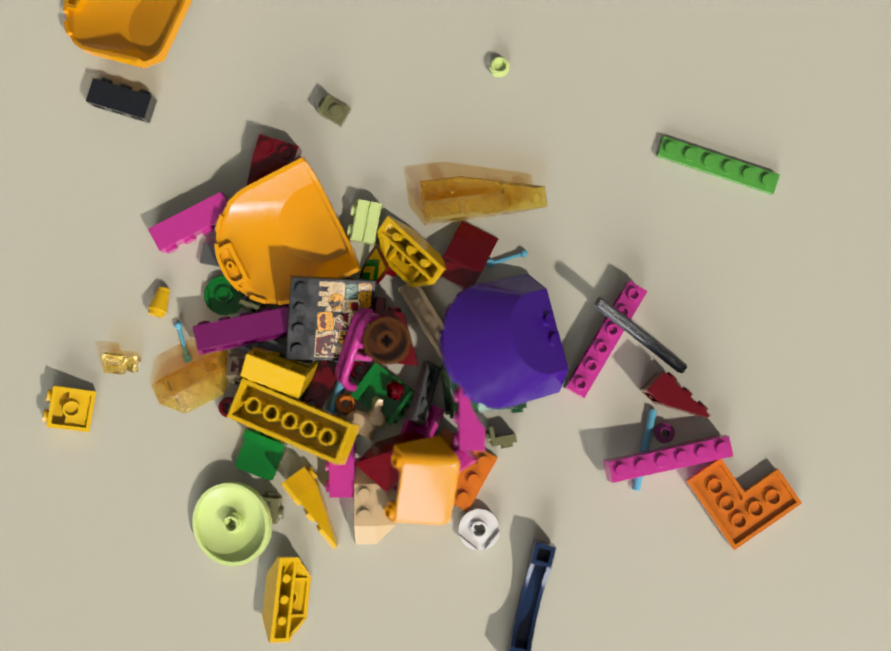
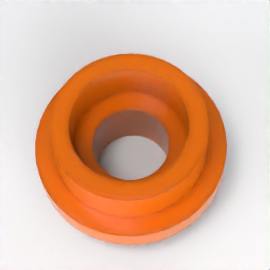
(351, 406)

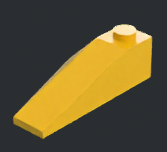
(306, 491)

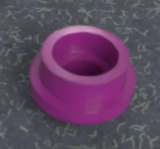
(658, 436)

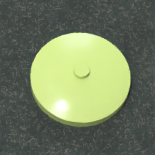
(232, 523)

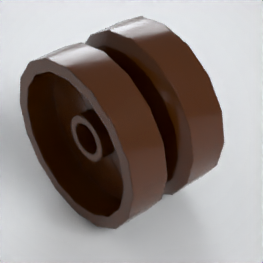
(378, 332)

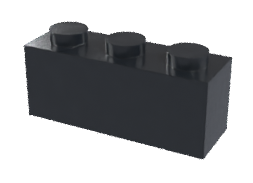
(121, 99)

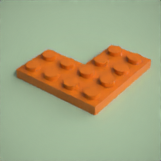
(742, 512)

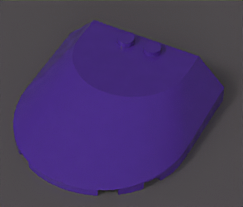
(503, 342)

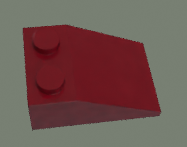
(271, 156)
(467, 255)

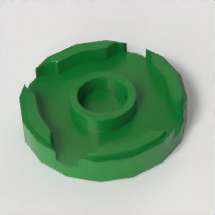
(222, 296)

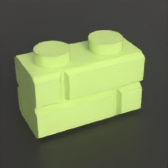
(365, 222)

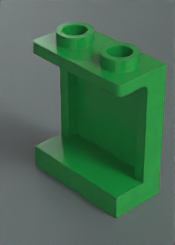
(375, 385)

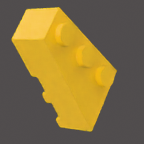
(278, 372)

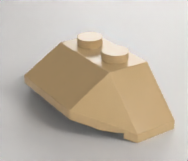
(369, 506)

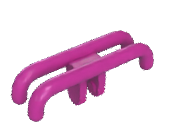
(350, 347)

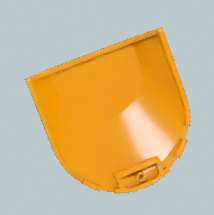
(125, 29)
(281, 231)

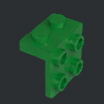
(260, 454)

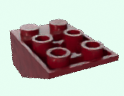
(666, 392)

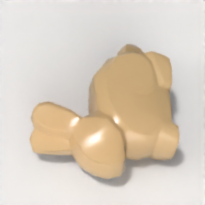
(368, 419)

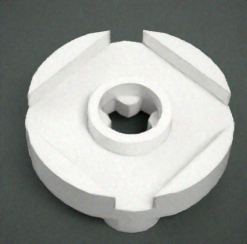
(476, 517)

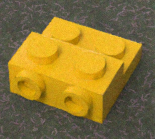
(69, 408)

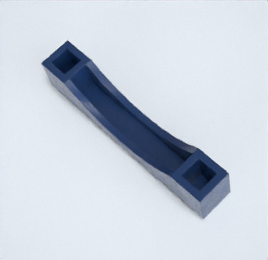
(533, 586)

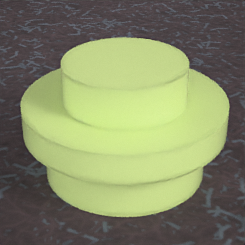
(499, 67)

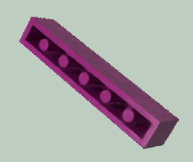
(241, 330)

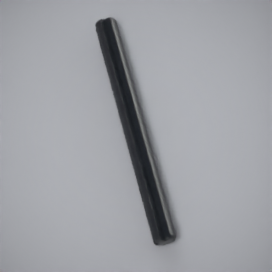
(640, 335)

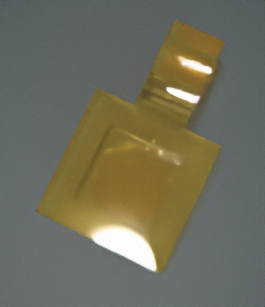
(117, 364)

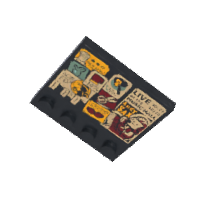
(322, 314)

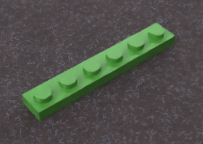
(718, 165)

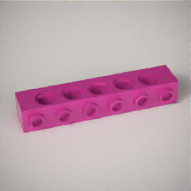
(604, 341)

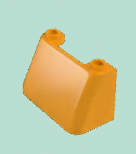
(425, 483)

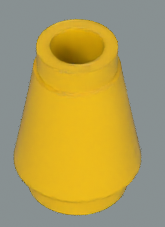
(159, 304)

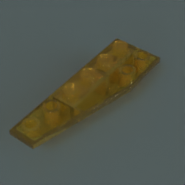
(476, 198)

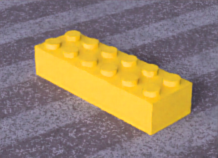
(294, 421)

